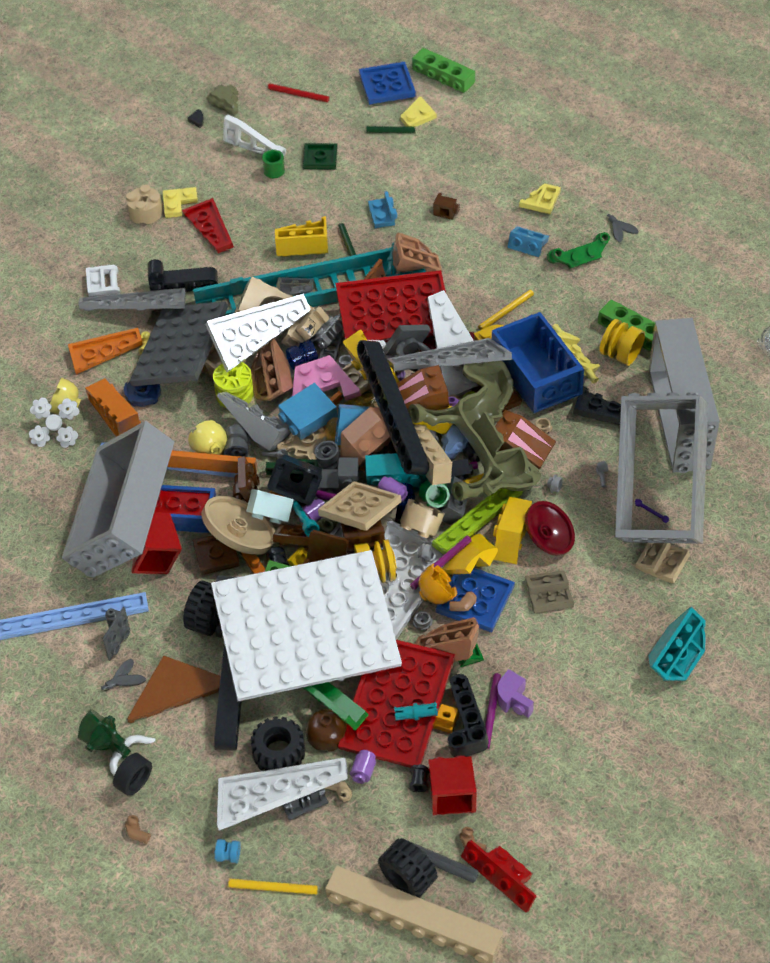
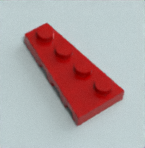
(209, 223)

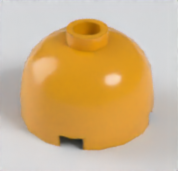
(435, 585)

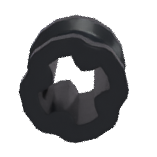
(418, 780)

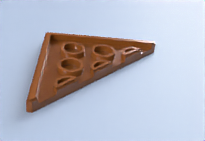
(173, 686)

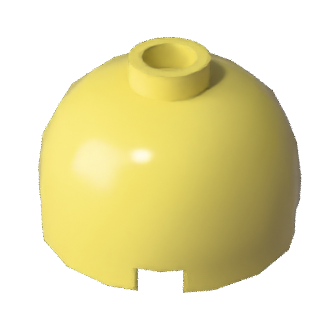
(64, 390)
(208, 438)

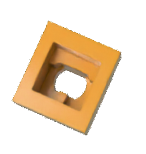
(446, 724)

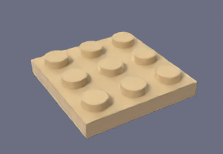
(359, 505)

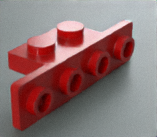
(503, 872)

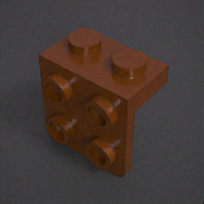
(325, 546)

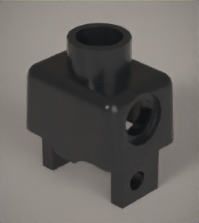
(283, 484)

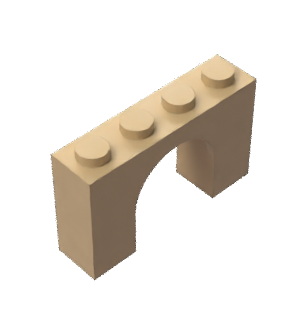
(259, 293)

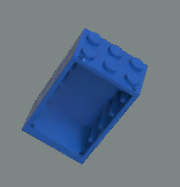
(541, 362)

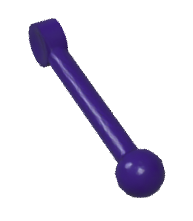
(638, 502)

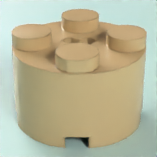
(144, 205)
(421, 518)

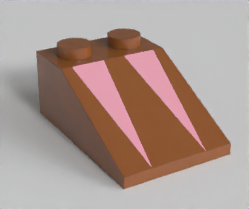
(425, 388)
(522, 433)

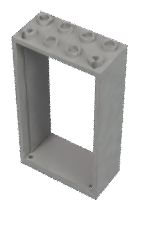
(679, 368)
(653, 401)
(141, 460)

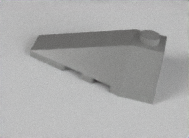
(262, 429)

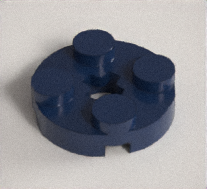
(142, 399)

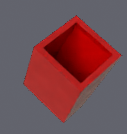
(160, 548)
(452, 785)

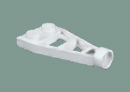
(232, 135)

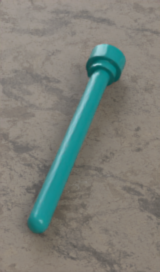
(308, 524)

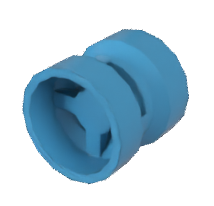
(227, 851)

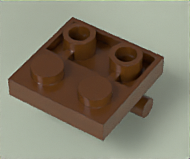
(244, 480)
(357, 536)

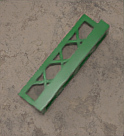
(339, 703)

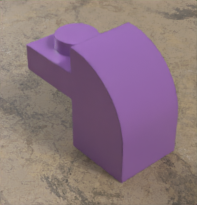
(510, 694)

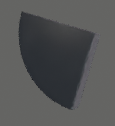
(196, 118)

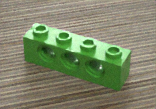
(443, 70)
(615, 310)

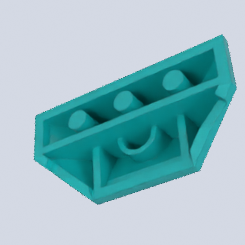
(679, 647)

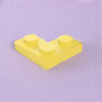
(175, 198)

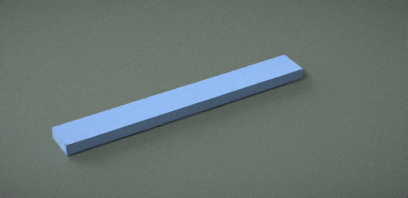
(70, 616)

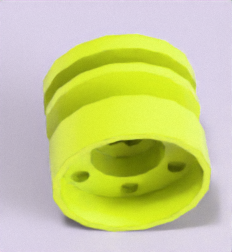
(236, 382)

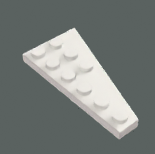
(247, 331)
(449, 331)
(258, 792)

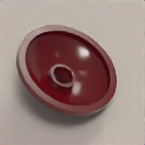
(549, 528)

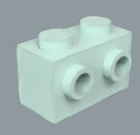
(269, 505)

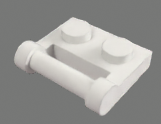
(96, 280)

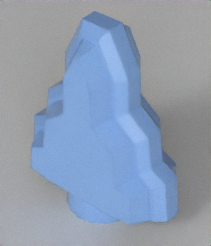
(453, 442)

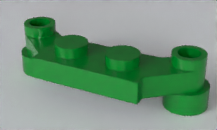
(582, 254)

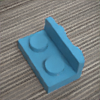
(382, 211)
(527, 241)

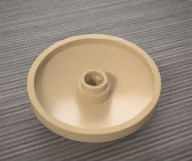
(235, 527)

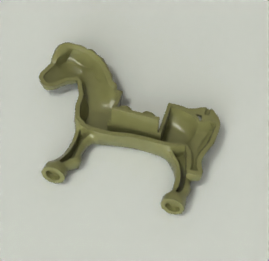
(476, 420)

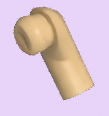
(342, 790)

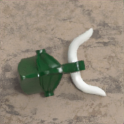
(101, 734)

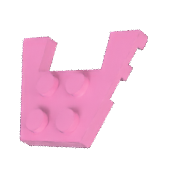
(326, 375)

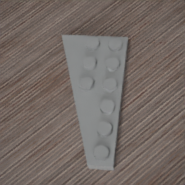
(139, 300)
(456, 355)

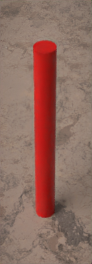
(297, 92)

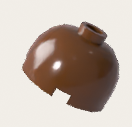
(325, 730)

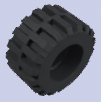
(200, 610)
(274, 731)
(407, 868)

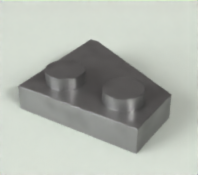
(295, 285)

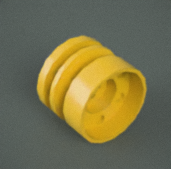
(622, 342)
(384, 559)

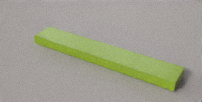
(474, 519)

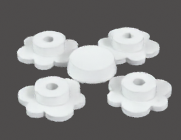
(54, 422)

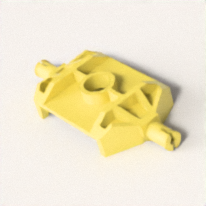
(571, 342)

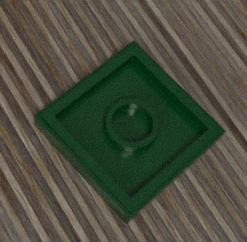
(320, 156)

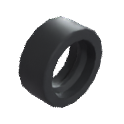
(132, 774)

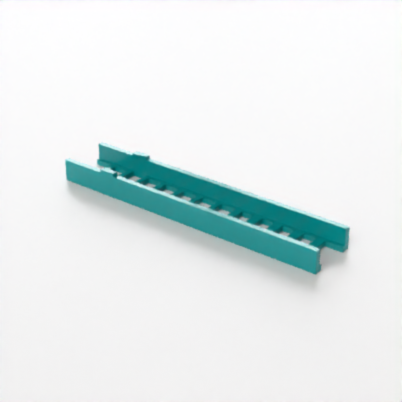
(316, 271)

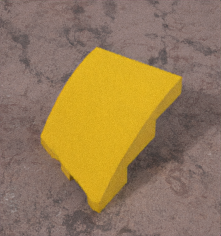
(477, 552)

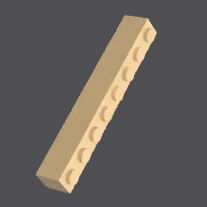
(414, 914)

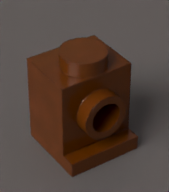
(445, 207)

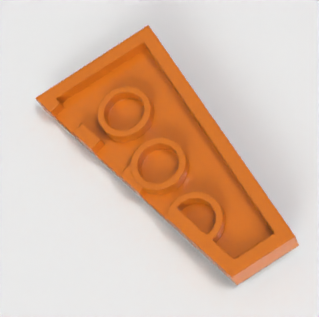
(97, 350)

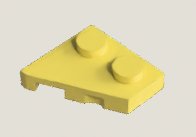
(418, 113)
(542, 199)

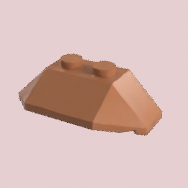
(412, 255)
(270, 372)
(364, 436)
(454, 638)

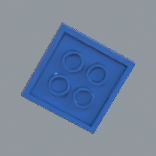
(387, 83)
(491, 595)

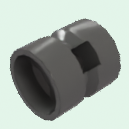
(236, 441)
(327, 455)

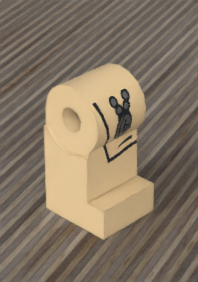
(311, 323)

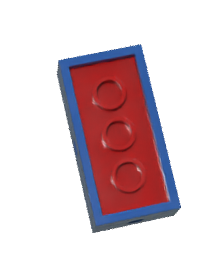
(185, 506)

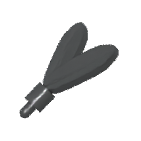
(618, 226)
(122, 678)

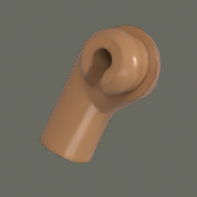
(465, 603)
(134, 831)
(467, 835)

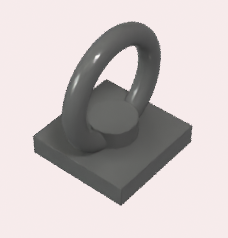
(407, 340)

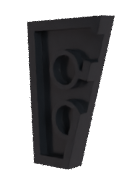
(597, 408)

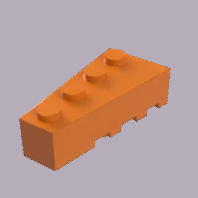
(112, 407)

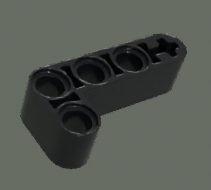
(182, 278)
(469, 712)

